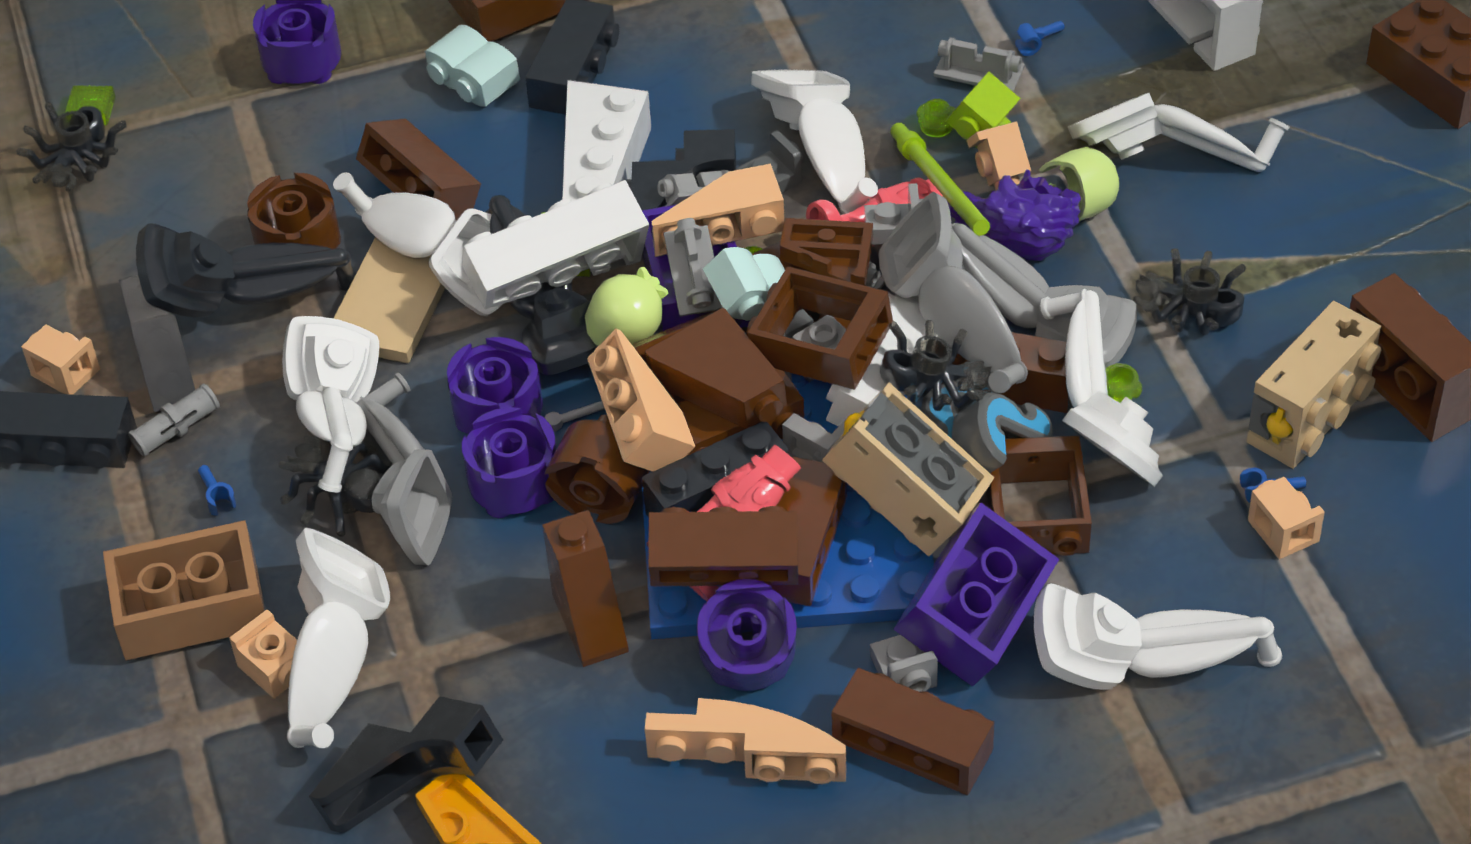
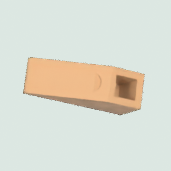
(733, 206)
(639, 408)

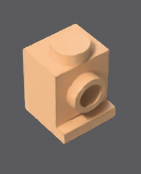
(1000, 153)
(60, 359)
(1284, 517)
(265, 653)

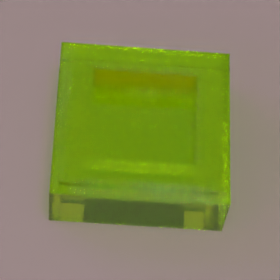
(96, 96)

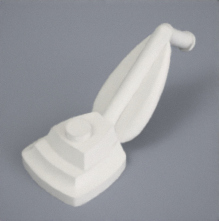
(1138, 120)
(826, 127)
(421, 228)
(327, 372)
(1101, 420)
(339, 594)
(1096, 640)

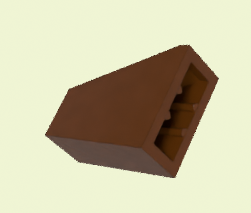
(719, 371)
(584, 588)

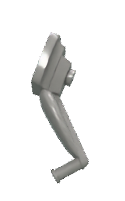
(926, 261)
(1019, 291)
(413, 490)

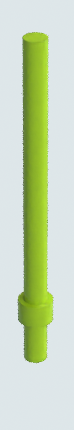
(914, 149)

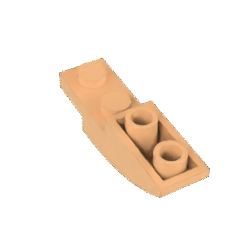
(766, 740)

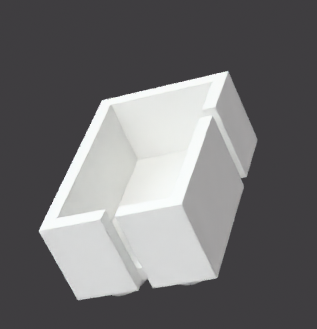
(1229, 21)

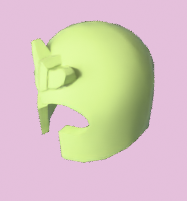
(1091, 176)
(626, 304)

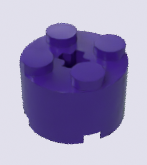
(297, 41)
(491, 379)
(508, 461)
(751, 663)

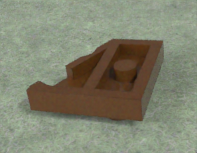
(828, 247)

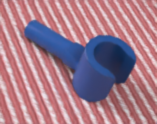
(1031, 38)
(1253, 477)
(215, 490)

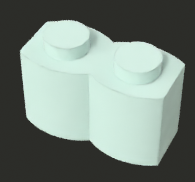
(472, 65)
(743, 280)

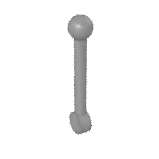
(556, 420)

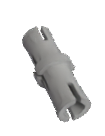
(174, 420)

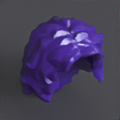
(1028, 217)

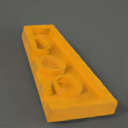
(467, 815)

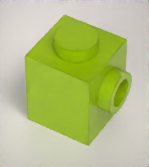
(983, 107)

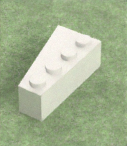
(602, 135)
(556, 245)

